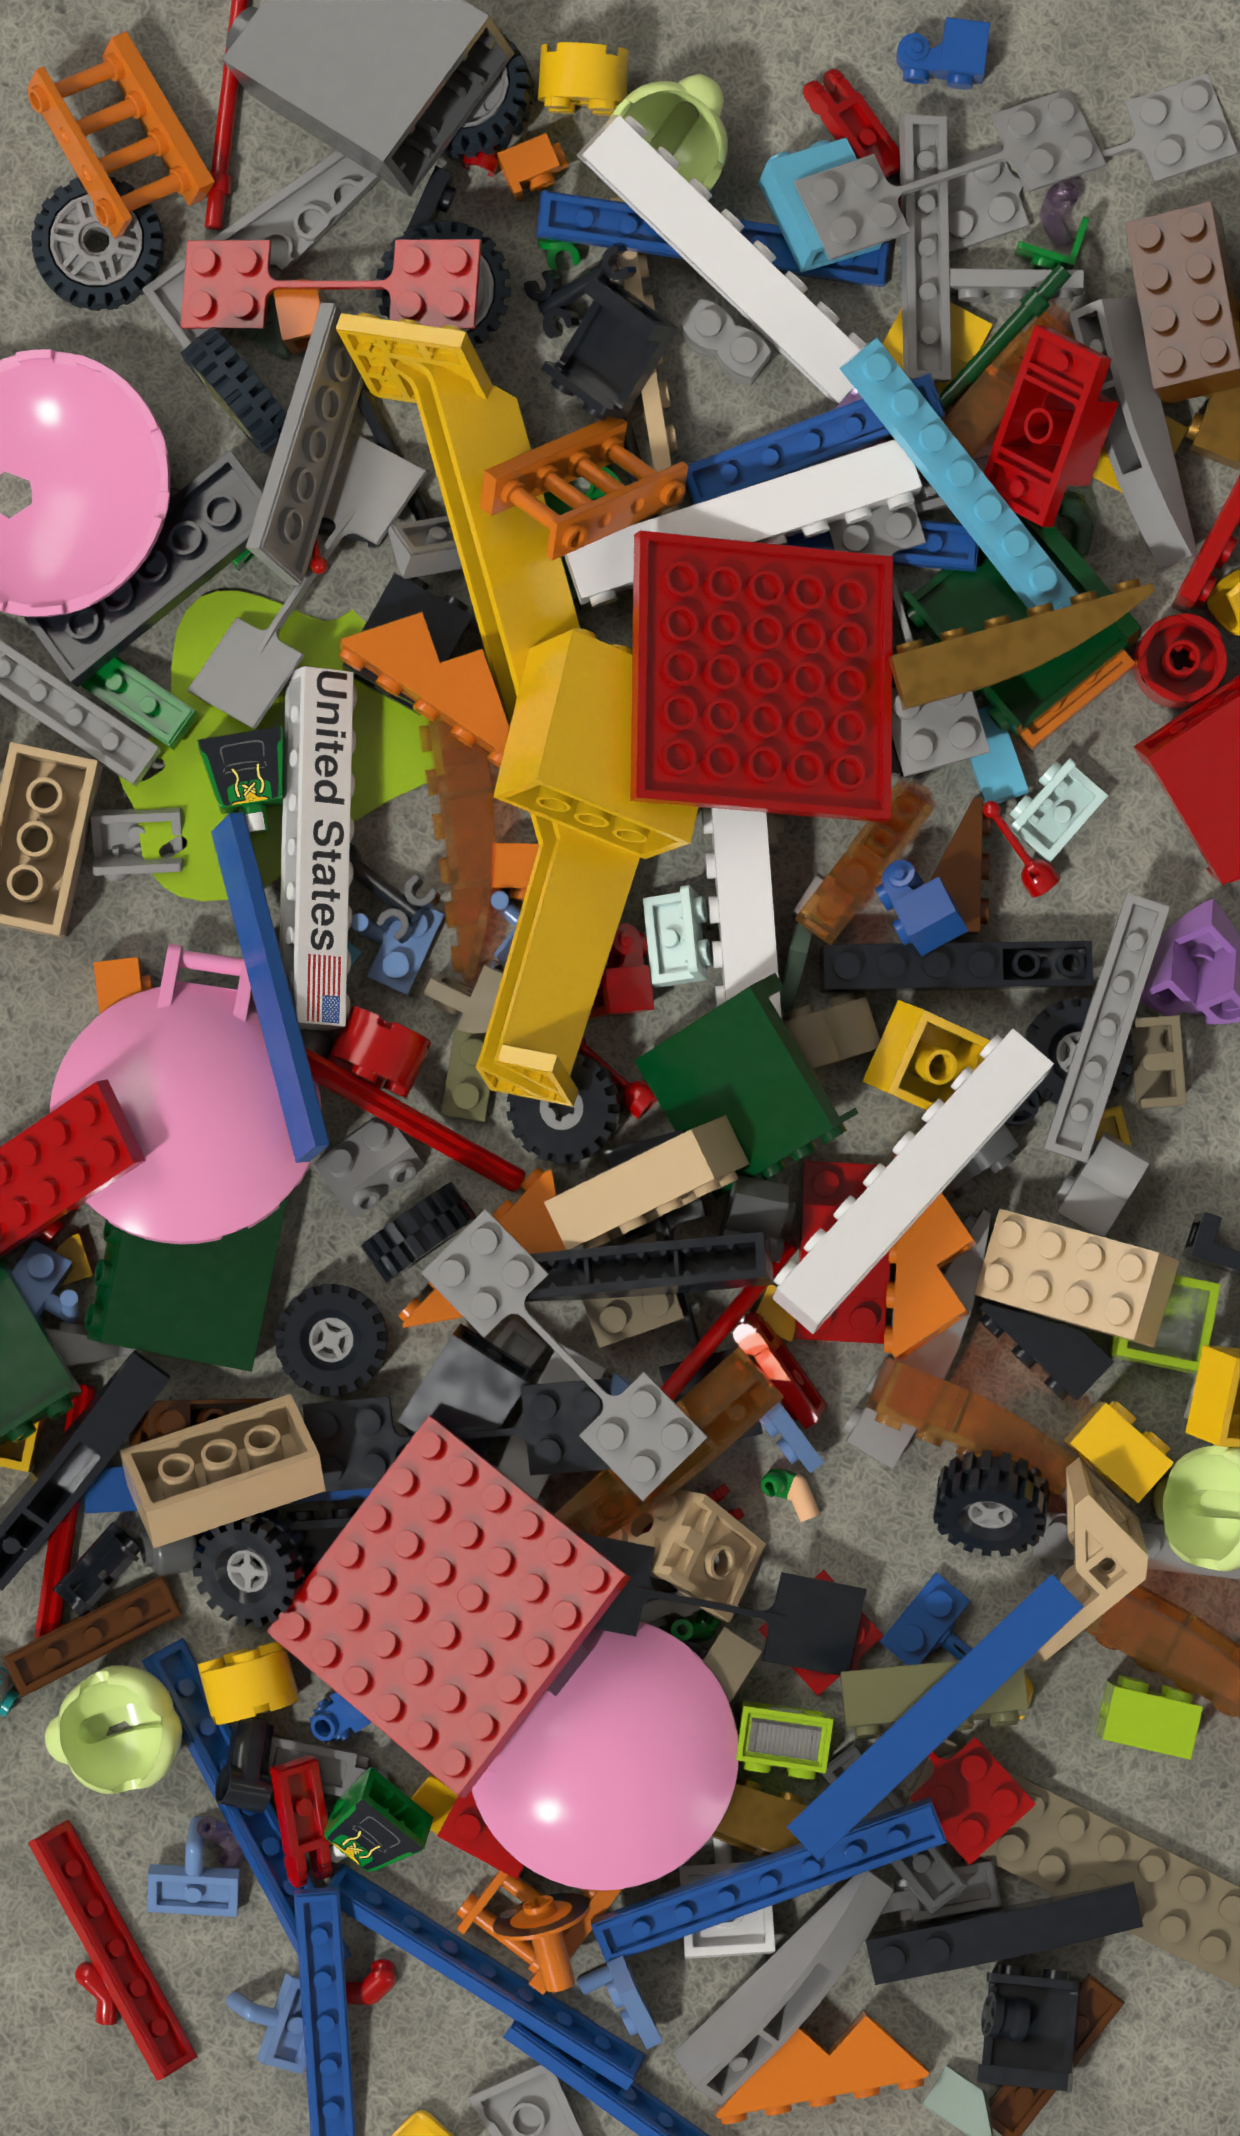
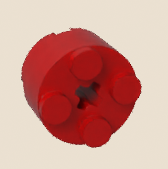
(1204, 654)
(380, 1051)

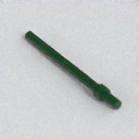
(1033, 304)

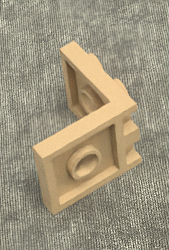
(686, 1539)

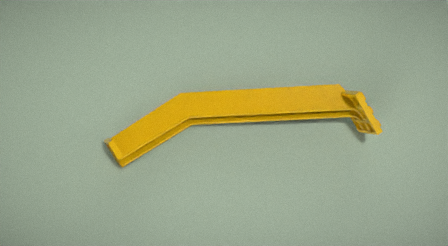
(518, 603)

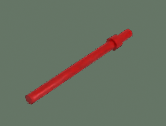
(223, 137)
(720, 1330)

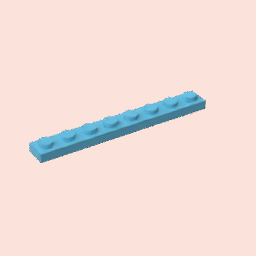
(956, 477)

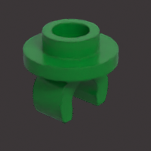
(553, 247)

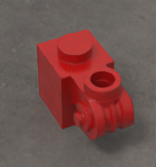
(625, 981)

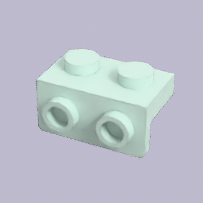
(1057, 810)
(676, 937)

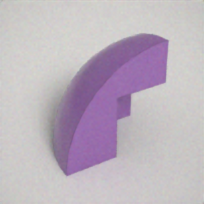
(1197, 967)

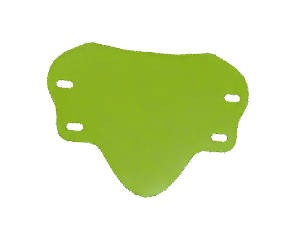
(383, 763)

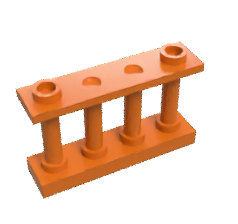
(143, 102)
(577, 456)
(474, 1911)

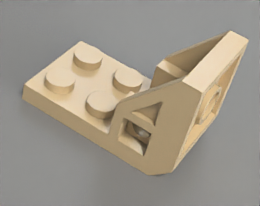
(1108, 1551)

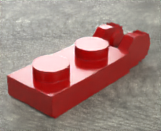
(852, 120)
(773, 1357)
(301, 1818)

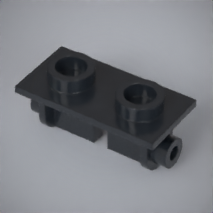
(97, 1569)

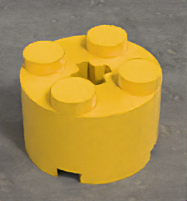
(582, 77)
(248, 1682)

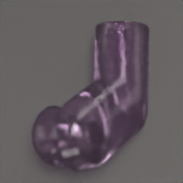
(1053, 211)
(220, 1833)

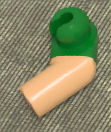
(791, 1487)

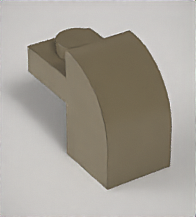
(474, 1002)

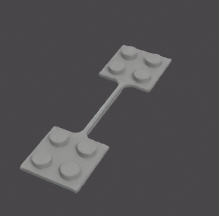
(1173, 130)
(860, 208)
(253, 663)
(939, 730)
(640, 1430)

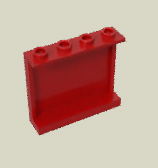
(1200, 772)

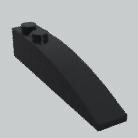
(655, 1268)
(1002, 1932)

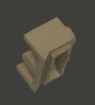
(1158, 1062)

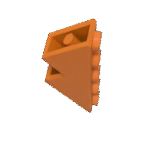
(453, 690)
(526, 1222)
(921, 1294)
(806, 2071)

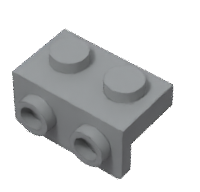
(119, 847)
(369, 1166)

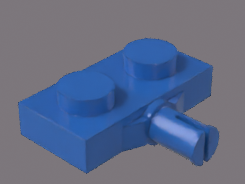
(928, 1623)

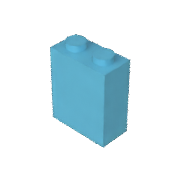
(787, 207)

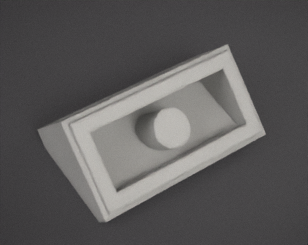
(424, 547)

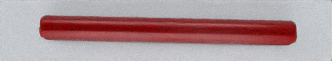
(414, 1123)
(60, 1544)

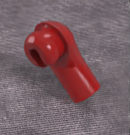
(90, 1980)
(374, 1985)

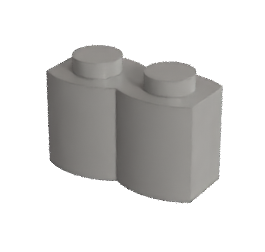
(714, 336)
(1102, 1184)

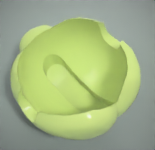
(684, 122)
(1203, 1507)
(127, 1758)

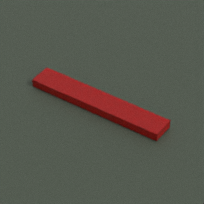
(112, 1950)

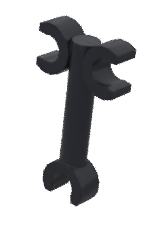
(555, 298)
(405, 907)

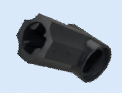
(244, 1778)

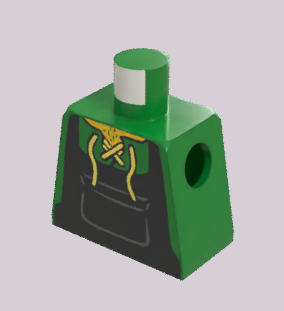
(246, 773)
(376, 1824)

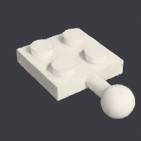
(741, 1936)

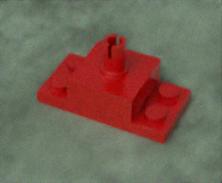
(1051, 425)
(863, 1312)

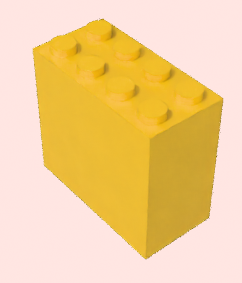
(573, 748)

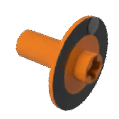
(542, 1922)

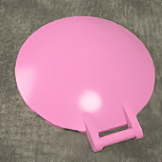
(93, 478)
(197, 1100)
(616, 1768)

